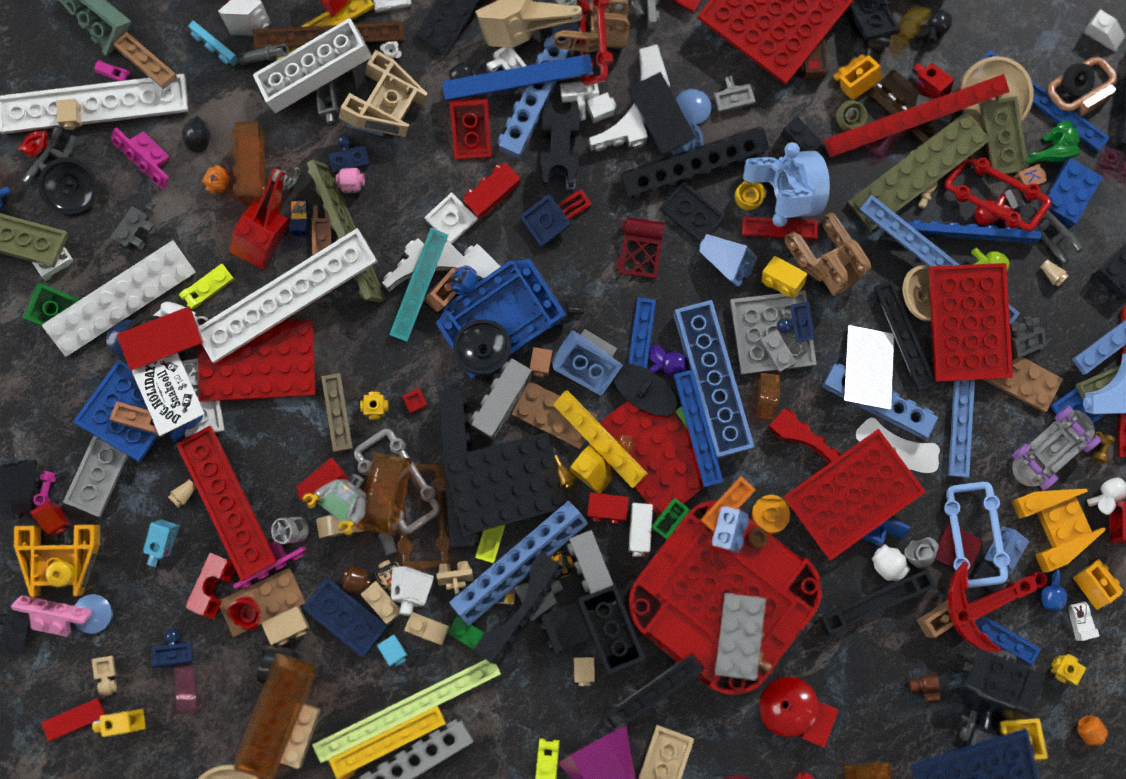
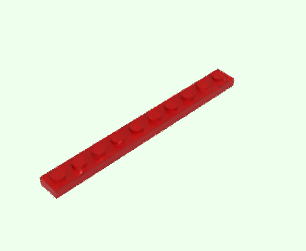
(916, 115)

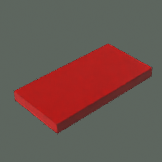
(160, 338)

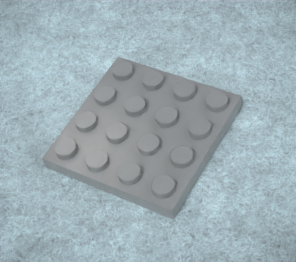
(758, 317)

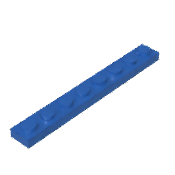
(973, 231)

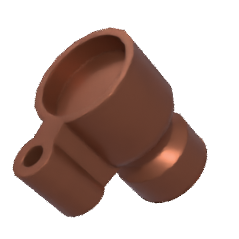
(928, 684)

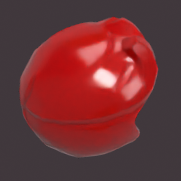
(244, 612)

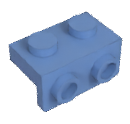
(730, 529)
(1013, 545)

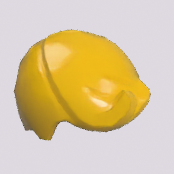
(750, 195)

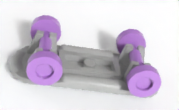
(1054, 448)

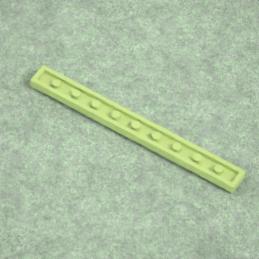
(405, 710)

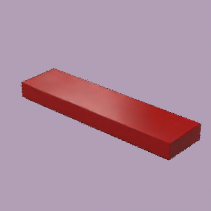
(766, 229)

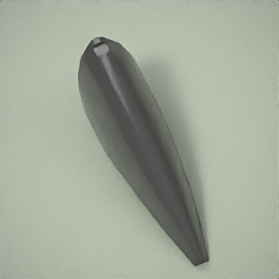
(327, 102)

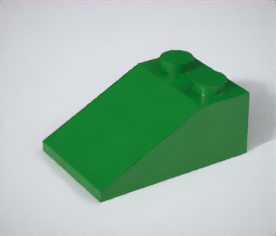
(46, 304)

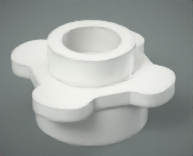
(385, 48)

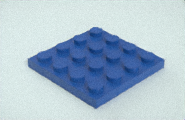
(95, 416)

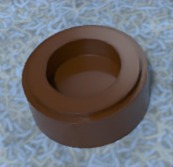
(757, 537)

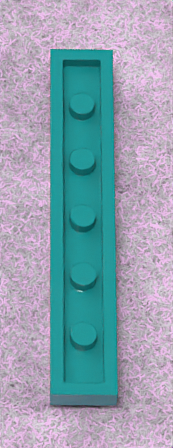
(419, 284)

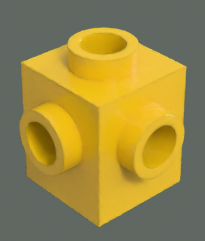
(379, 410)
(1067, 669)

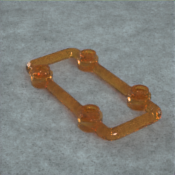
(405, 546)

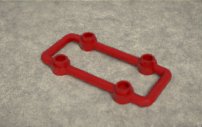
(603, 57)
(1012, 219)

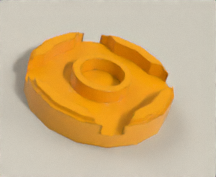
(771, 513)

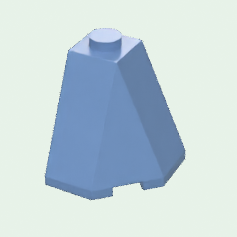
(729, 258)

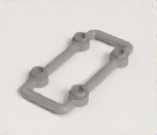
(398, 446)

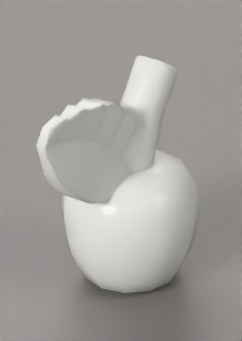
(1112, 493)

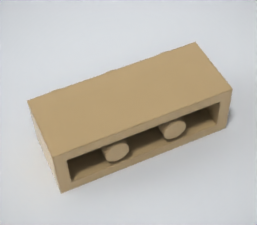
(301, 737)

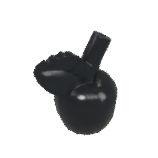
(937, 24)
(463, 70)

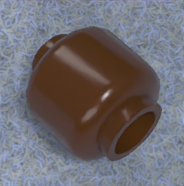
(355, 580)

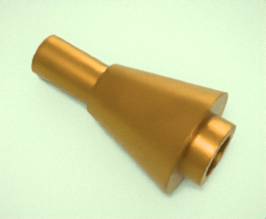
(566, 478)

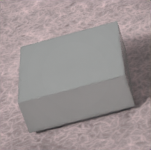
(1014, 198)

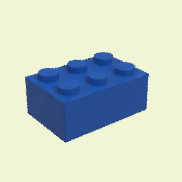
(1072, 192)

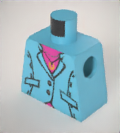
(162, 534)

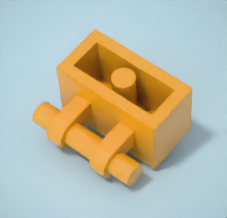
(858, 76)
(1098, 584)

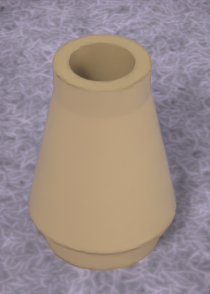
(1054, 273)
(182, 493)

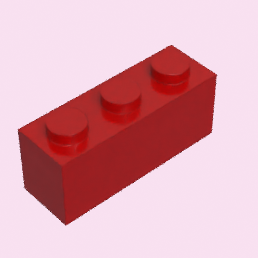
(491, 190)

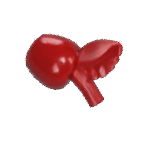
(984, 217)

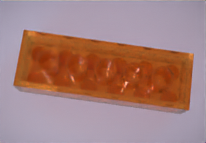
(274, 716)

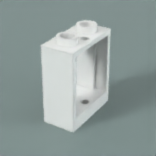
(640, 529)

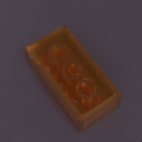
(249, 161)

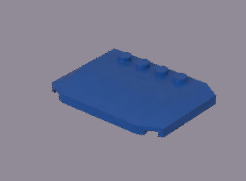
(511, 297)

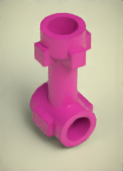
(42, 498)

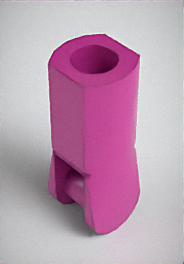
(111, 71)

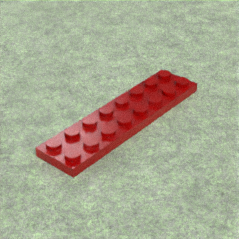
(226, 503)

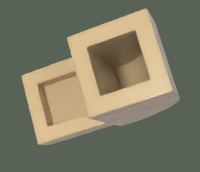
(329, 527)
(427, 628)

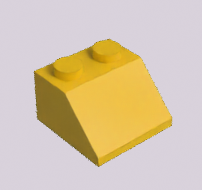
(1035, 733)

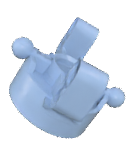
(798, 182)

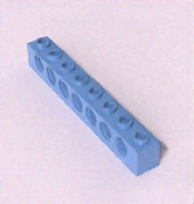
(516, 147)
(516, 563)

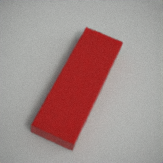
(73, 719)

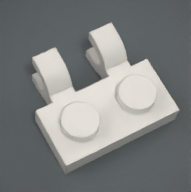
(505, 58)

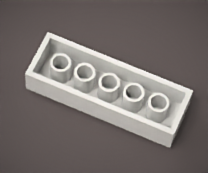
(312, 65)

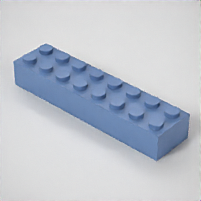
(714, 377)

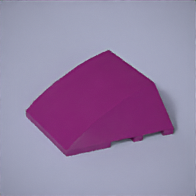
(602, 759)

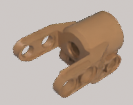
(616, 27)
(836, 268)

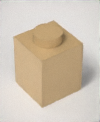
(69, 113)
(584, 671)

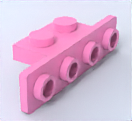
(50, 615)

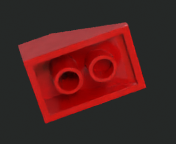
(471, 128)

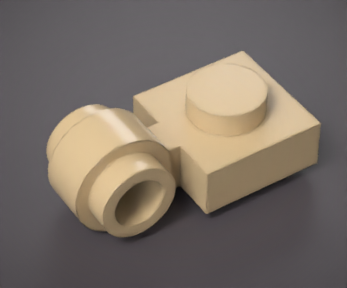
(105, 668)

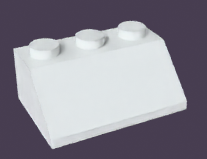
(244, 16)

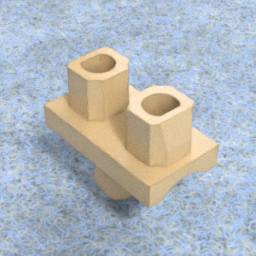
(455, 579)

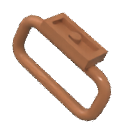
(1092, 99)

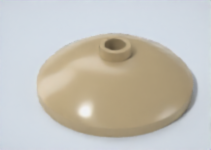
(917, 292)

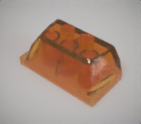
(385, 493)

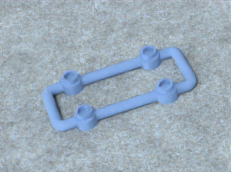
(991, 504)

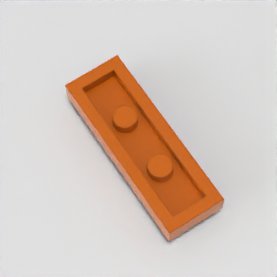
(733, 498)

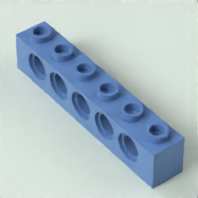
(926, 417)

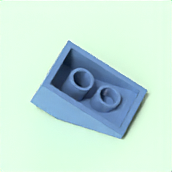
(585, 363)

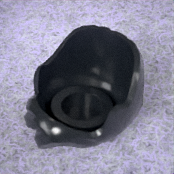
(196, 134)

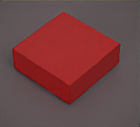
(414, 401)

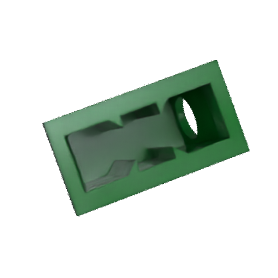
(670, 518)

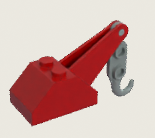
(263, 227)

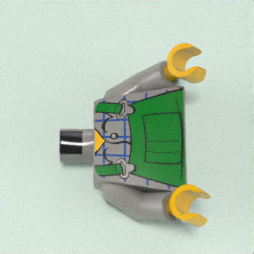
(342, 500)

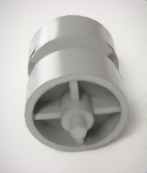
(290, 530)

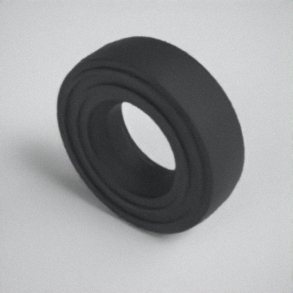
(1088, 79)

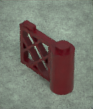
(641, 231)

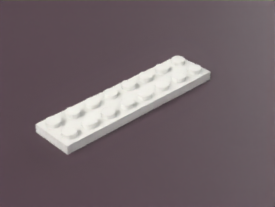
(118, 298)

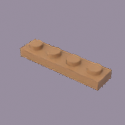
(145, 60)

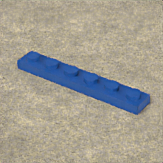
(698, 428)

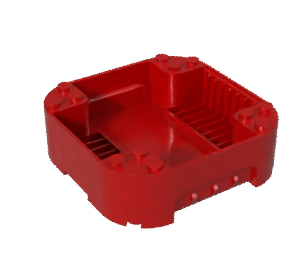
(683, 591)

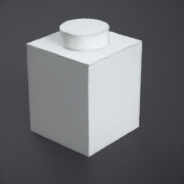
(600, 107)

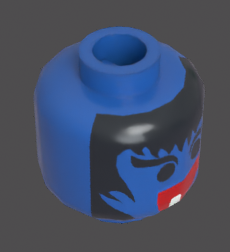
(463, 280)

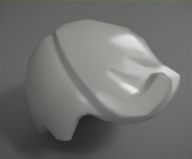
(922, 552)

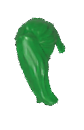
(1065, 144)

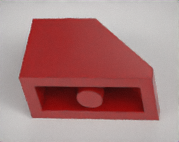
(51, 518)

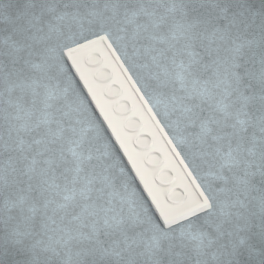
(98, 103)
(286, 295)

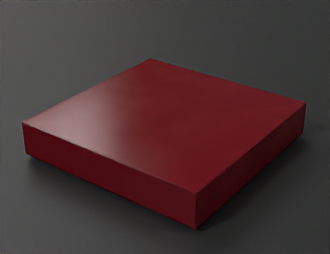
(946, 550)

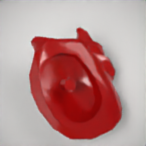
(34, 143)

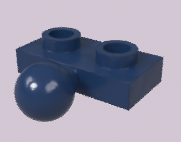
(348, 158)
(801, 322)
(173, 653)

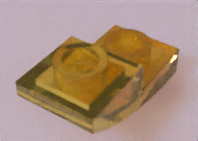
(912, 20)

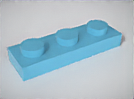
(212, 44)

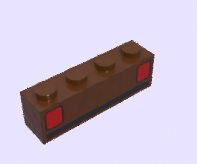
(816, 64)

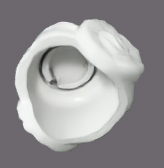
(890, 563)

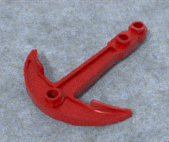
(971, 611)

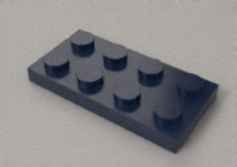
(345, 617)

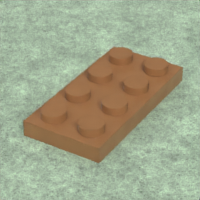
(1029, 383)
(538, 410)
(272, 595)

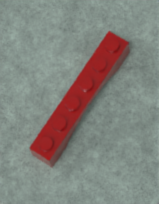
(788, 428)

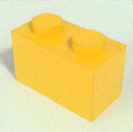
(784, 277)

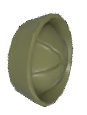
(848, 111)

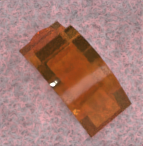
(768, 395)
(868, 770)

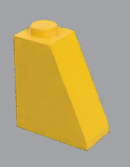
(592, 469)

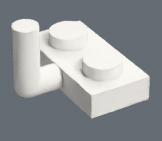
(579, 92)

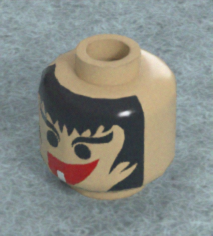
(384, 574)

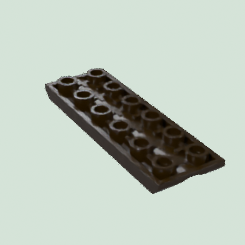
(898, 94)

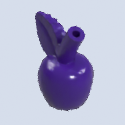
(669, 362)

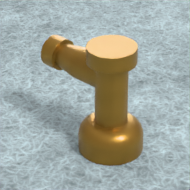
(1106, 440)

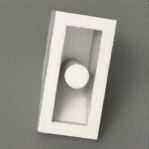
(1105, 30)

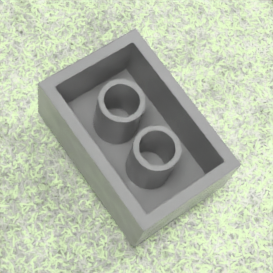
(589, 562)

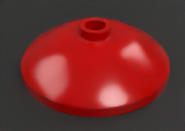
(801, 711)

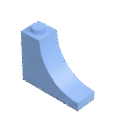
(1111, 397)

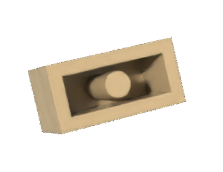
(381, 602)
(285, 626)

